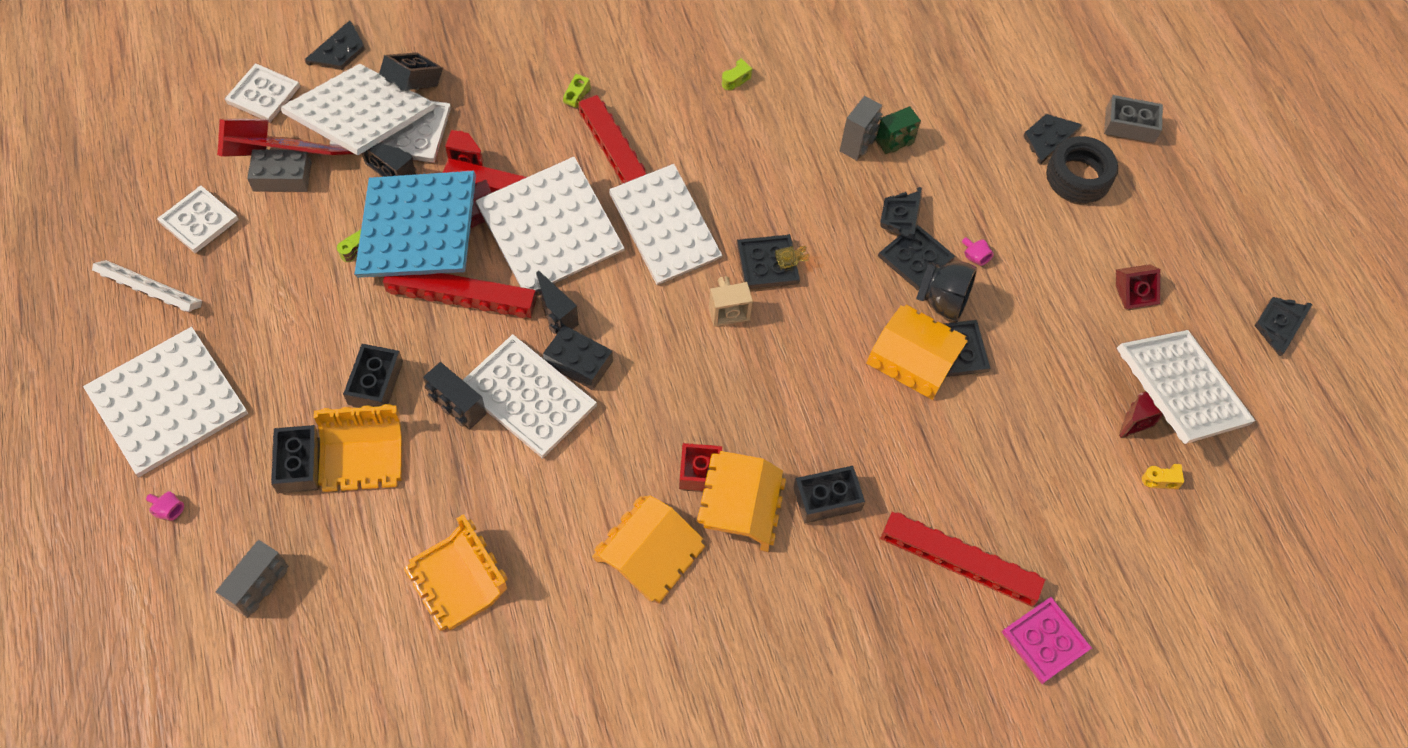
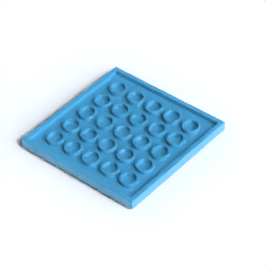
(416, 224)

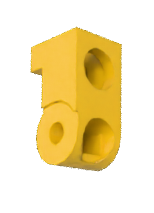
(1163, 478)

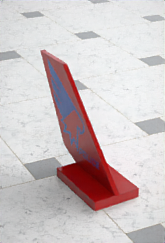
(240, 136)

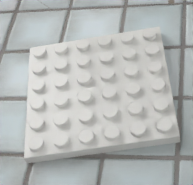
(357, 109)
(550, 224)
(1185, 386)
(165, 401)

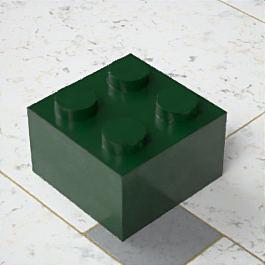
(898, 130)

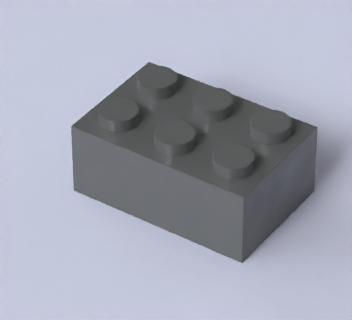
(1133, 119)
(861, 128)
(279, 170)
(252, 579)

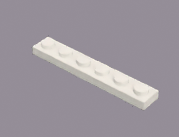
(151, 287)

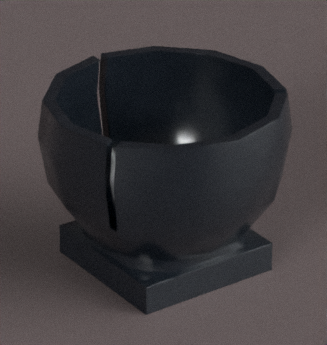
(948, 287)

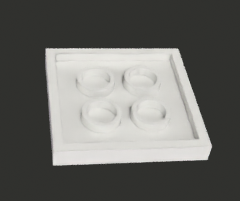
(262, 92)
(197, 219)

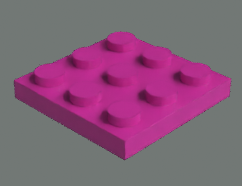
(1046, 640)

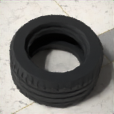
(1090, 152)

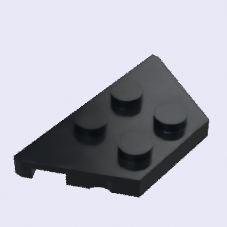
(338, 49)
(1048, 133)
(901, 213)
(1281, 322)

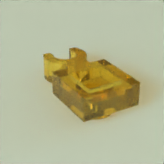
(789, 257)

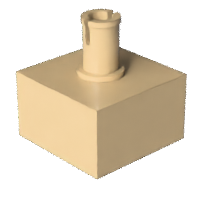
(730, 303)

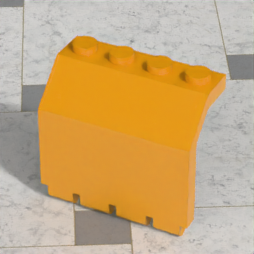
(916, 350)
(359, 447)
(742, 497)
(650, 547)
(457, 577)

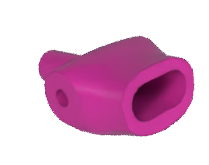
(977, 252)
(165, 506)

